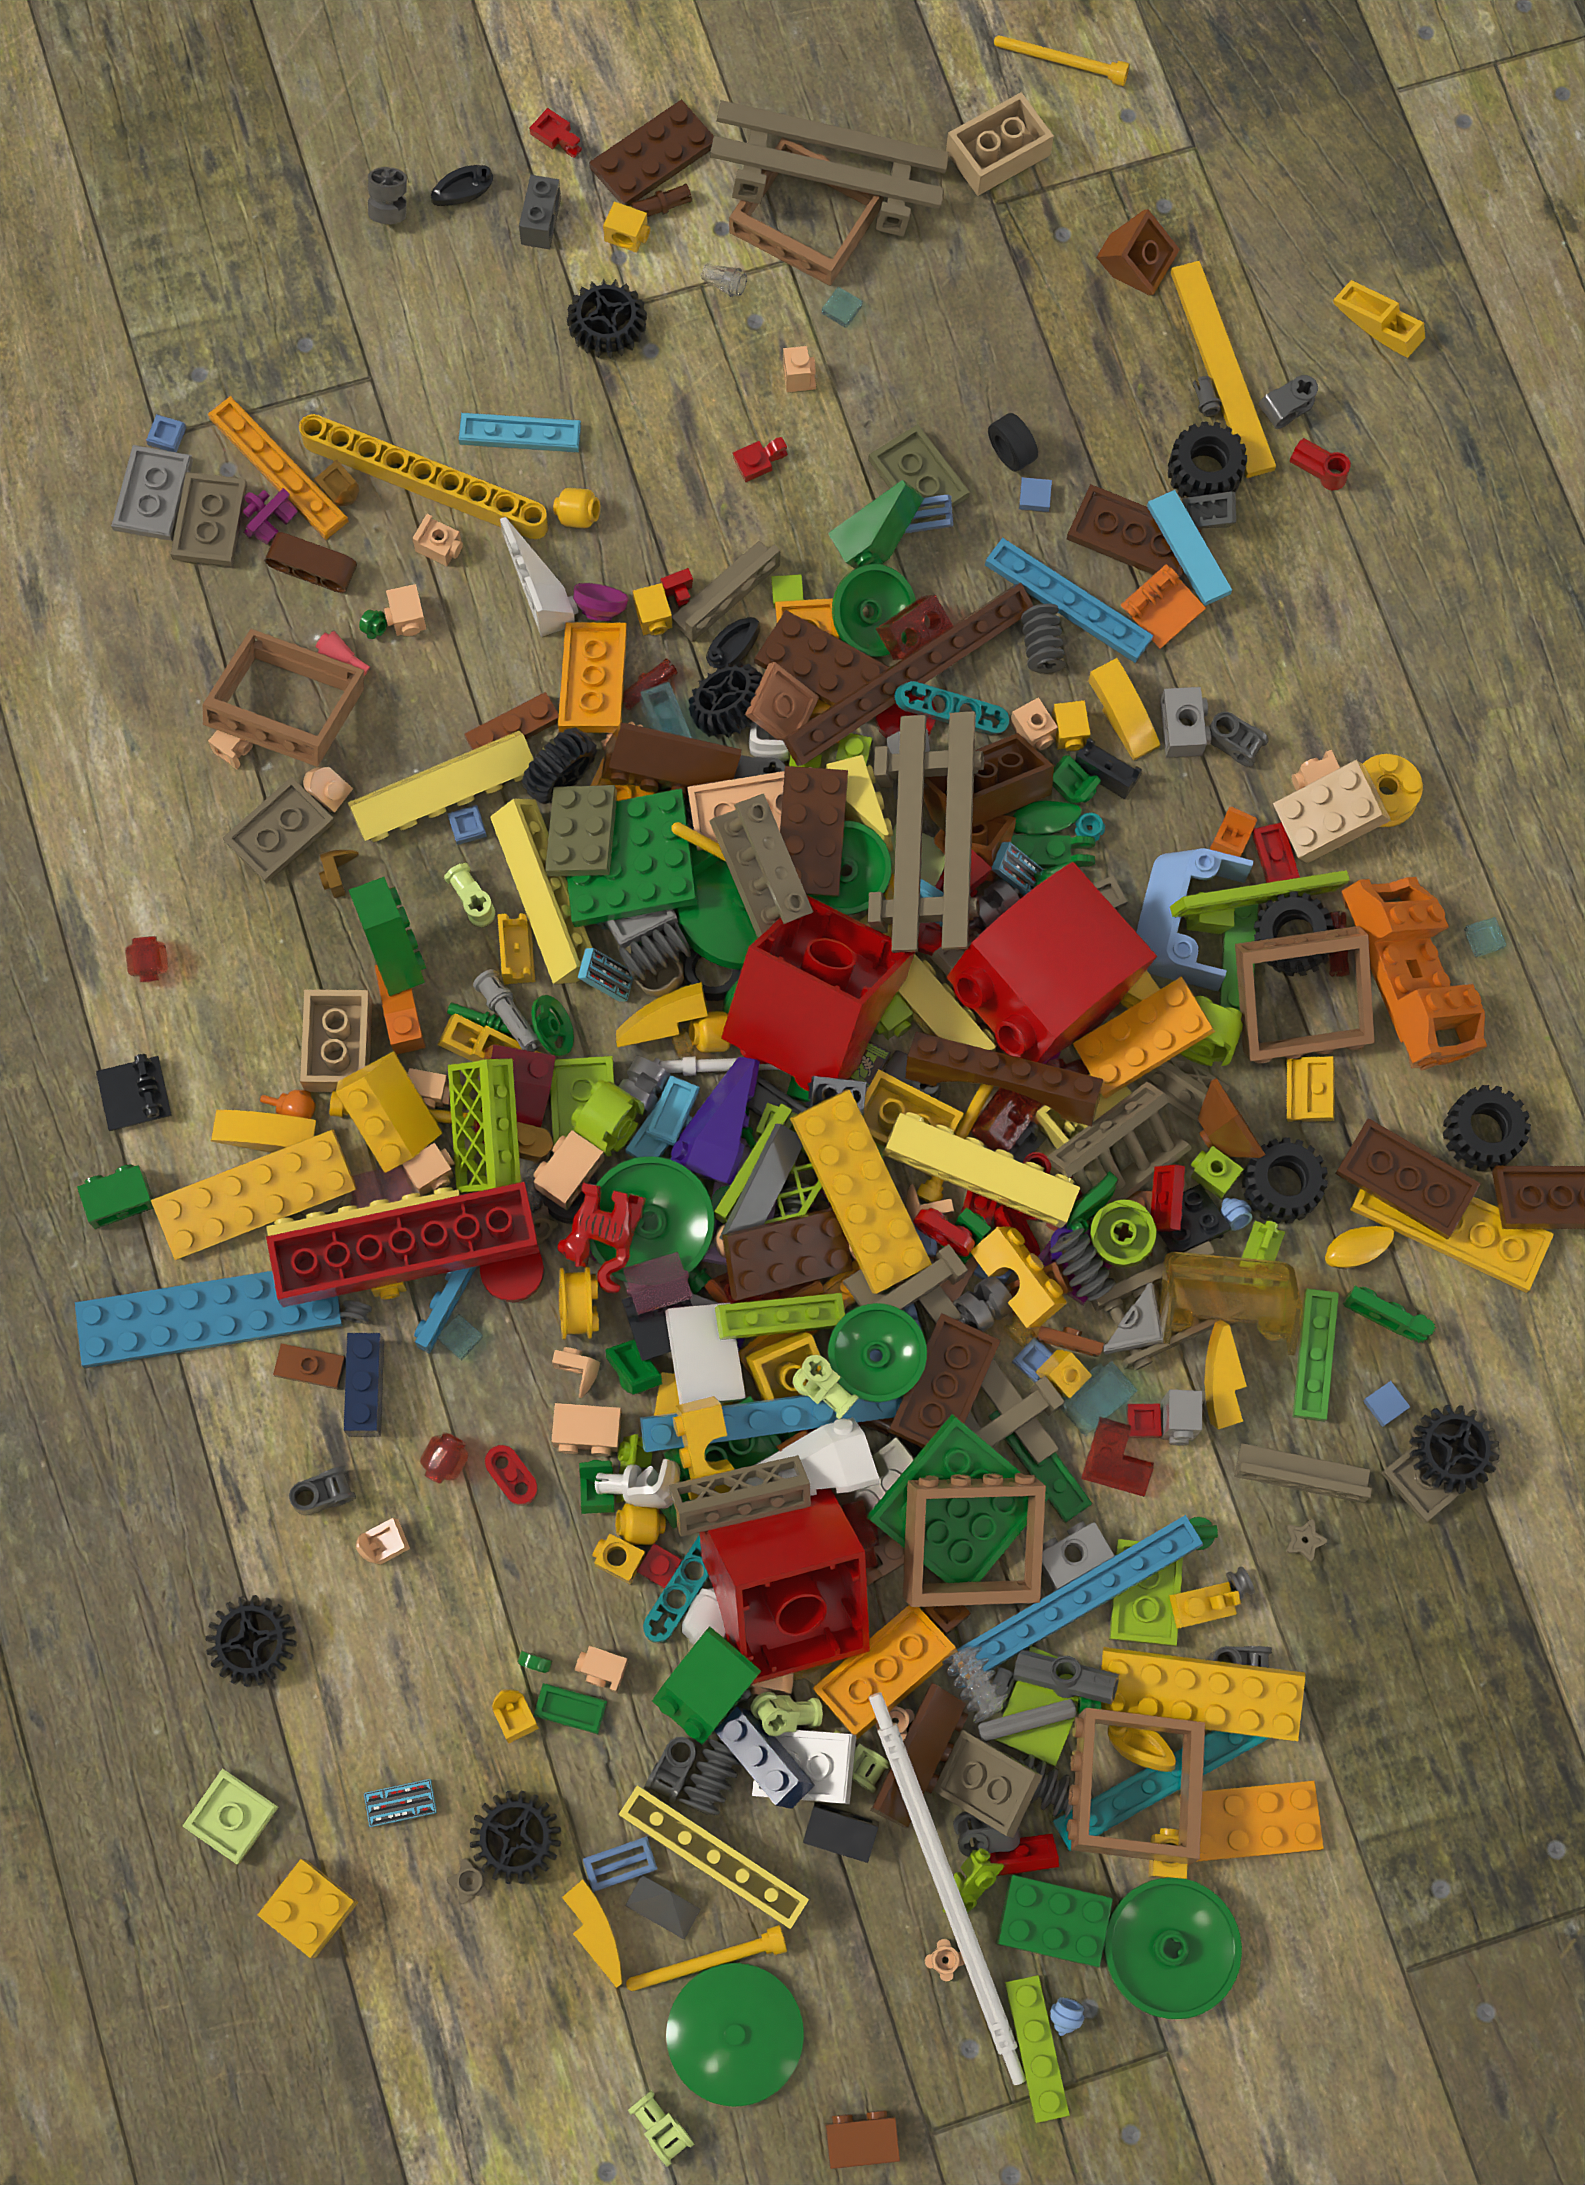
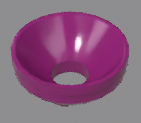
(599, 601)

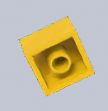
(777, 1364)
(307, 1908)

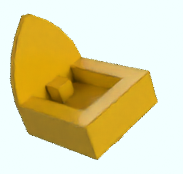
(513, 1714)

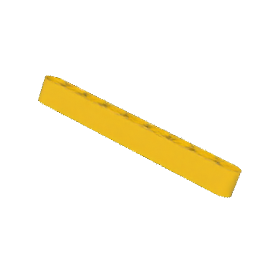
(415, 465)

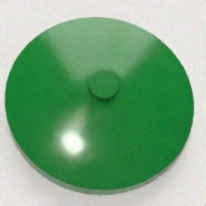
(719, 923)
(674, 1216)
(1172, 1948)
(734, 2034)

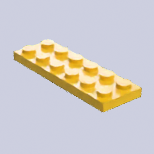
(861, 1191)
(253, 1194)
(1476, 1241)
(1208, 1691)

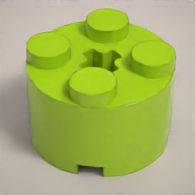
(1221, 1043)
(608, 1117)
(1139, 1224)

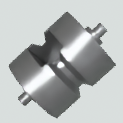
(387, 197)
(994, 903)
(645, 1081)
(985, 1304)

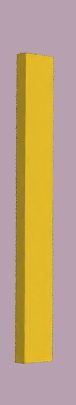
(1222, 366)

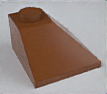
(1139, 253)
(986, 839)
(1225, 1125)

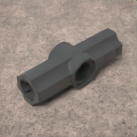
(1086, 1681)

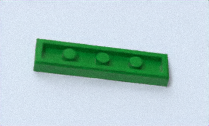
(1064, 1491)

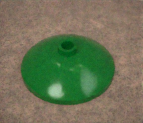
(884, 595)
(870, 867)
(879, 1329)

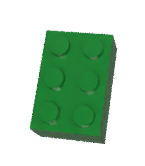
(387, 935)
(1054, 1921)

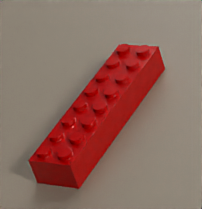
(402, 1244)

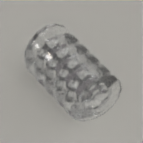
(976, 1682)

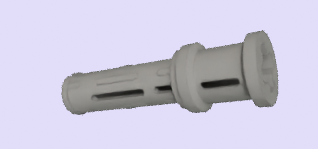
(501, 1002)

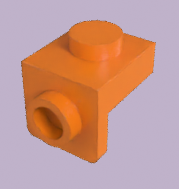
(1234, 832)

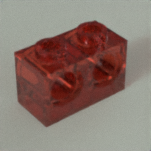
(912, 623)
(1004, 1119)

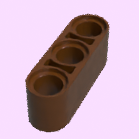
(310, 562)

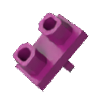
(259, 524)

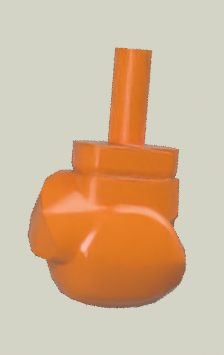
(295, 1103)

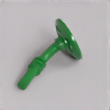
(544, 1025)

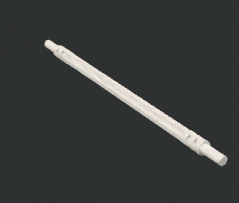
(947, 1888)

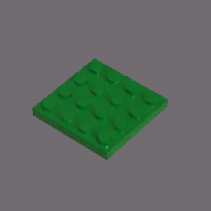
(647, 868)
(960, 1533)

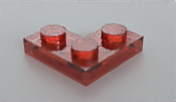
(1109, 1465)

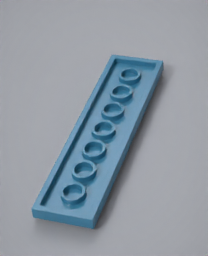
(193, 1319)

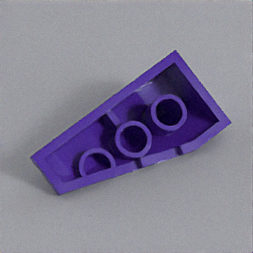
(712, 1138)

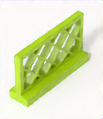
(496, 1124)
(728, 1202)

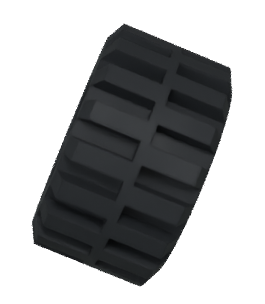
(1210, 442)
(1290, 909)
(1499, 1107)
(1302, 1163)

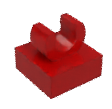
(678, 585)

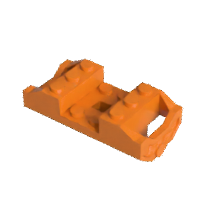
(1411, 973)

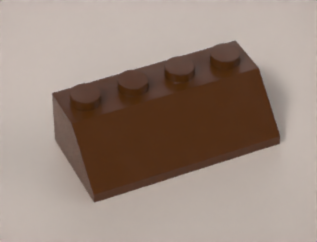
(665, 760)
(1010, 779)
(926, 1745)

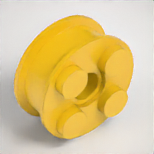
(1403, 781)
(575, 1303)

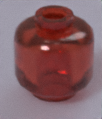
(146, 958)
(444, 1457)

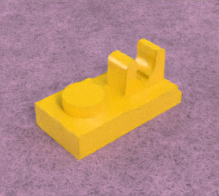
(1204, 1604)

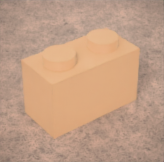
(571, 1165)
(586, 1429)

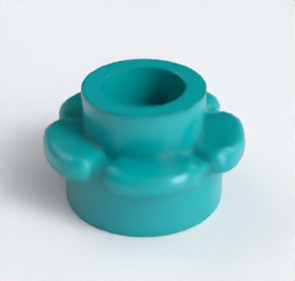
(1093, 820)

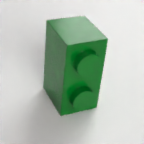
(115, 1196)

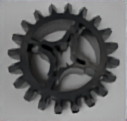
(617, 306)
(723, 699)
(559, 764)
(1465, 1455)
(255, 1656)
(541, 1850)

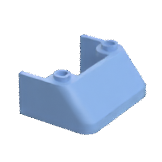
(1158, 928)

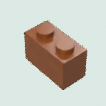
(862, 2140)

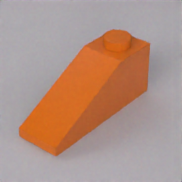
(401, 1019)

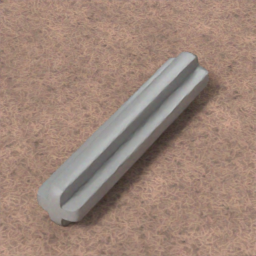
(1027, 1720)

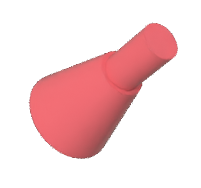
(336, 648)

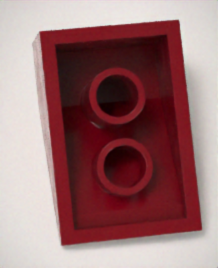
(531, 1082)

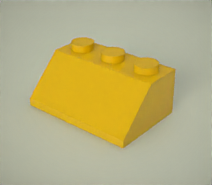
(388, 1111)

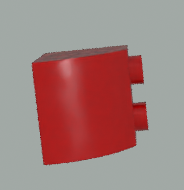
(1051, 966)

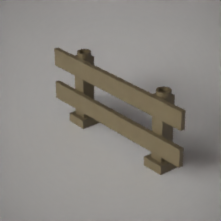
(756, 156)
(910, 768)
(1016, 1413)

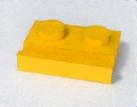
(1311, 1089)

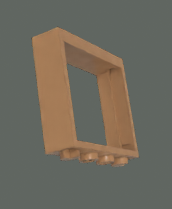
(790, 250)
(271, 733)
(1298, 946)
(972, 1592)
(1191, 1788)

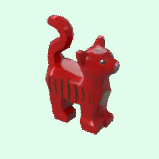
(611, 1228)

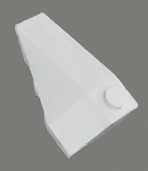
(542, 589)
(831, 1457)

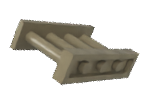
(760, 864)
(1110, 1128)
(1135, 1286)

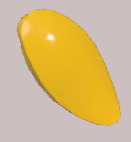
(1358, 1246)
(1142, 1747)

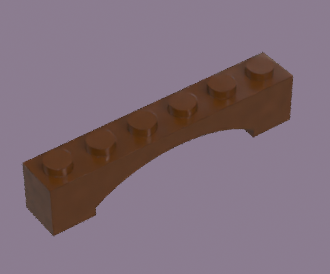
(1064, 1091)

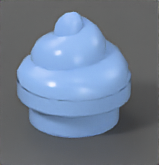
(1236, 1213)
(1066, 2015)

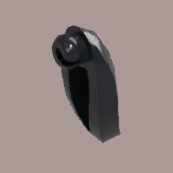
(462, 185)
(733, 642)

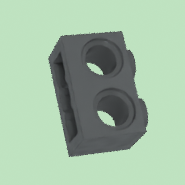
(540, 212)

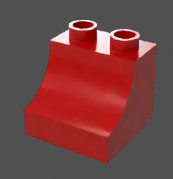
(814, 994)
(791, 1587)

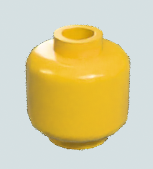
(577, 507)
(707, 1032)
(639, 1524)

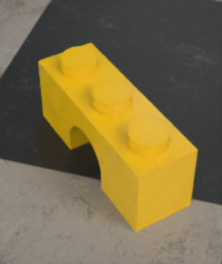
(1038, 1295)
(698, 1425)

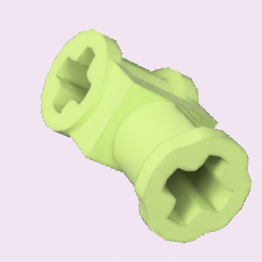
(471, 895)
(823, 1385)
(783, 1715)
(863, 1760)
(662, 2130)

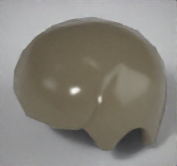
(664, 981)

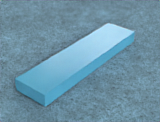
(519, 432)
(1189, 548)

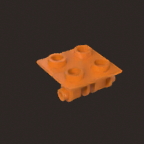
(1163, 606)

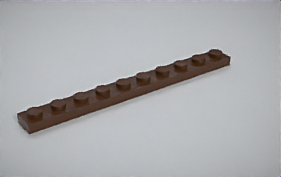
(918, 666)

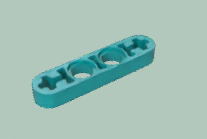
(952, 704)
(678, 1582)

